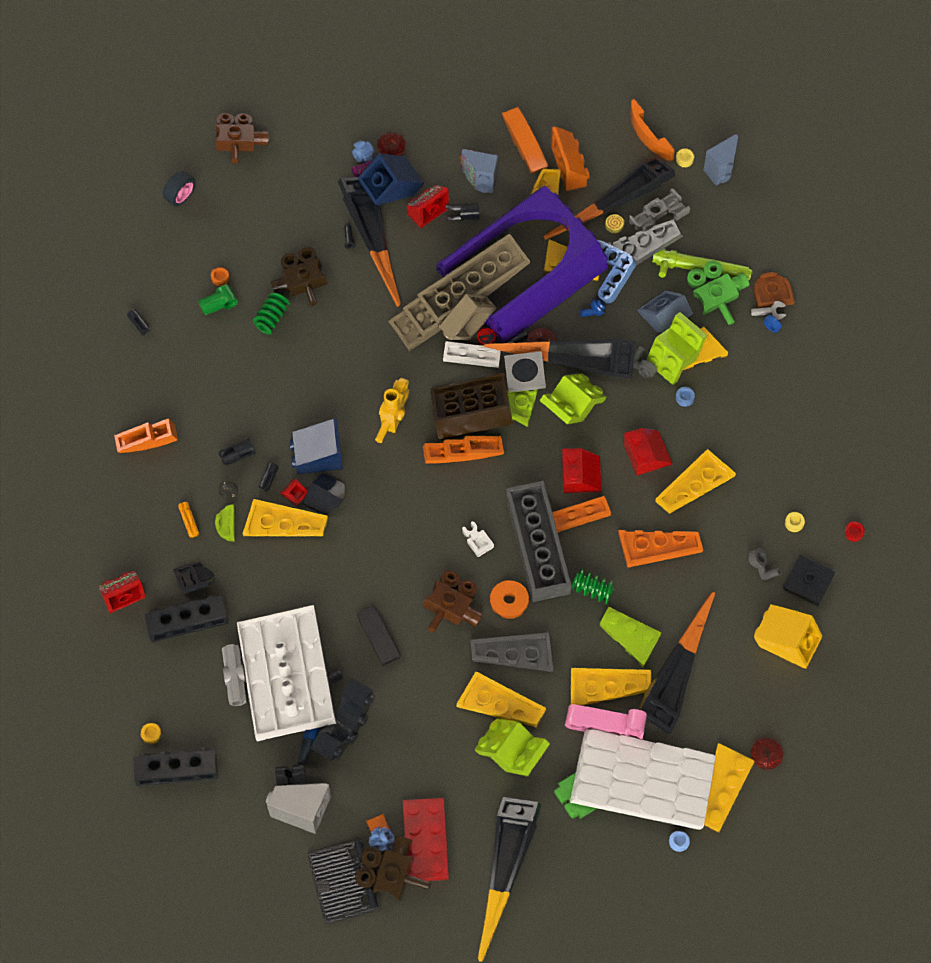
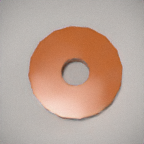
(513, 589)

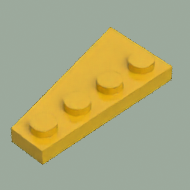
(695, 481)
(727, 780)

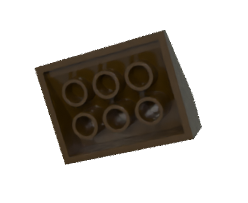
(471, 406)

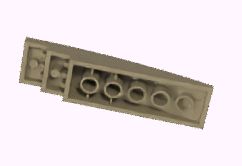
(477, 276)

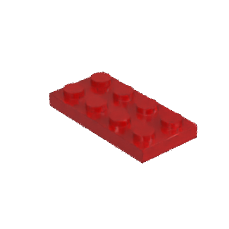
(426, 828)

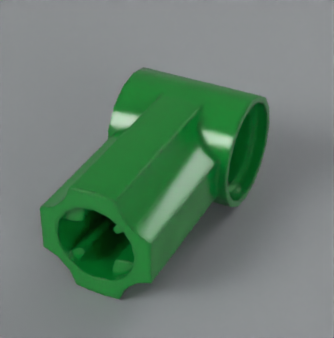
(221, 299)

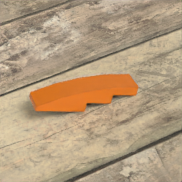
(524, 140)
(463, 450)

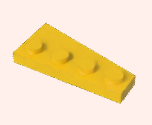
(280, 520)
(601, 685)
(496, 700)

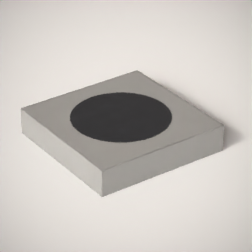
(525, 371)

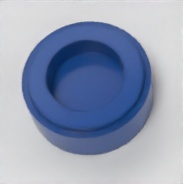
(772, 323)

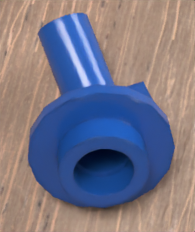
(597, 308)

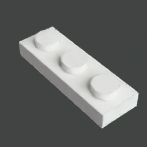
(471, 354)

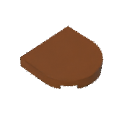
(772, 288)

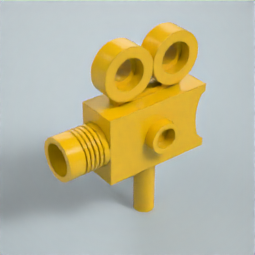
(393, 408)

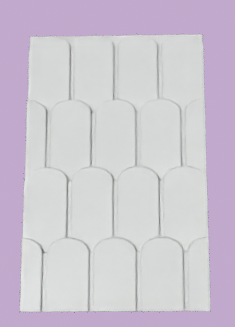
(285, 673)
(643, 778)

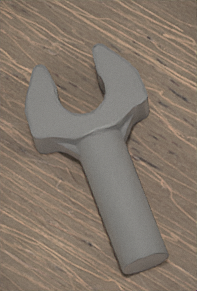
(769, 311)

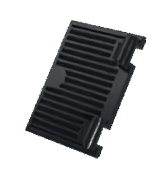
(336, 882)

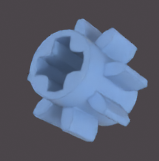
(363, 151)
(381, 839)

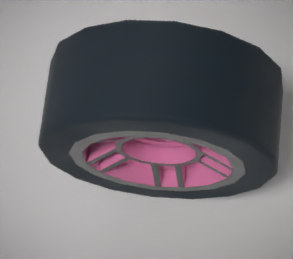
(179, 188)

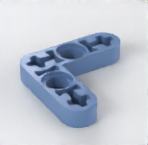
(617, 263)

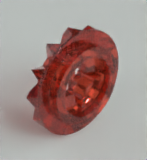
(396, 148)
(537, 334)
(761, 759)

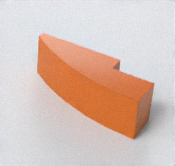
(146, 436)

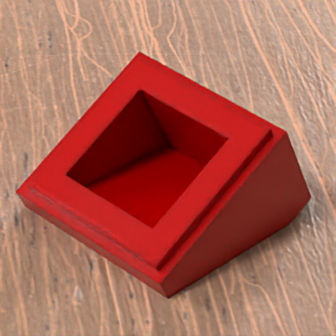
(294, 492)

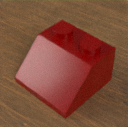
(646, 450)
(580, 471)

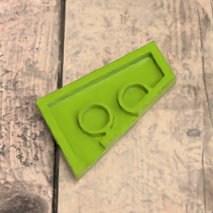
(522, 405)
(633, 635)

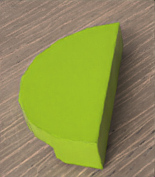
(226, 523)

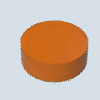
(220, 276)

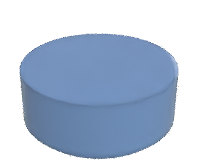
(685, 396)

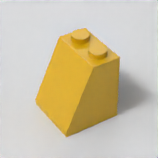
(789, 635)

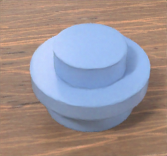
(679, 841)

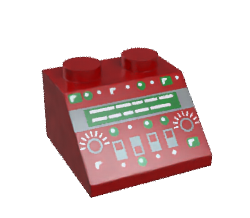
(428, 205)
(122, 591)

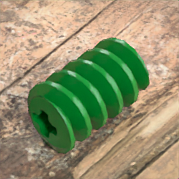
(270, 312)
(594, 586)

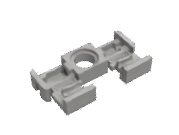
(668, 203)

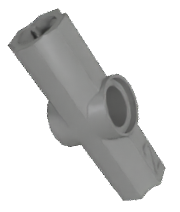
(234, 675)

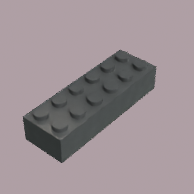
(538, 541)

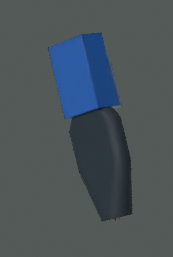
(309, 737)

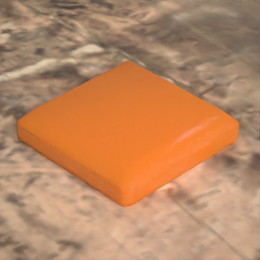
(378, 821)

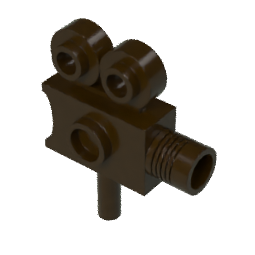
(300, 277)
(393, 869)

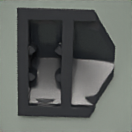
(324, 494)
(193, 577)

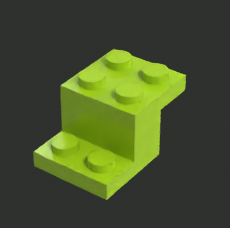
(676, 348)
(573, 398)
(512, 746)

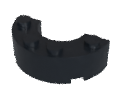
(348, 718)

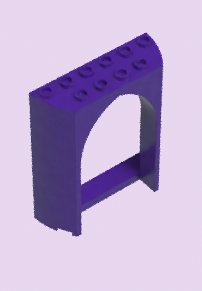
(578, 267)

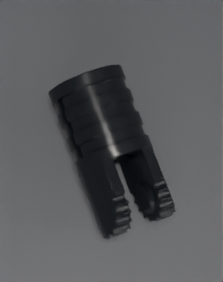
(467, 212)
(237, 452)

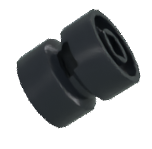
(290, 776)

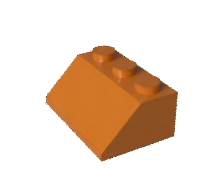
(568, 159)

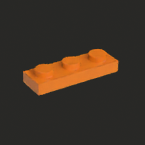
(581, 514)

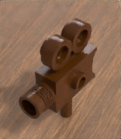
(237, 135)
(450, 603)

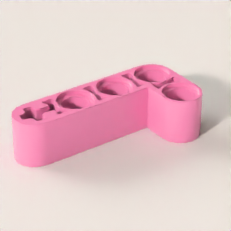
(585, 718)

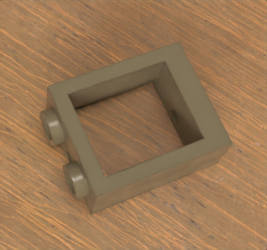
(467, 317)

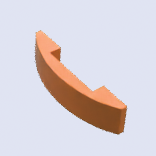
(659, 147)

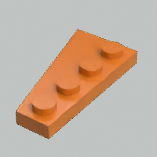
(656, 546)

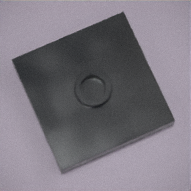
(809, 580)

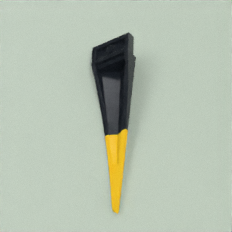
(513, 836)

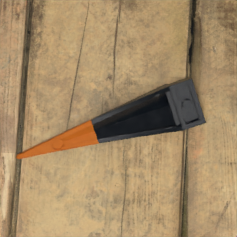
(640, 181)
(369, 224)
(603, 357)
(666, 692)

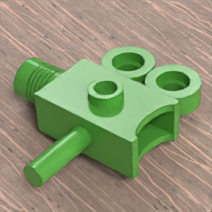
(718, 291)

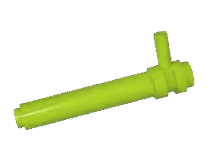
(671, 259)

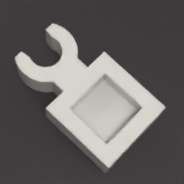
(479, 542)

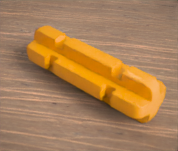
(188, 519)

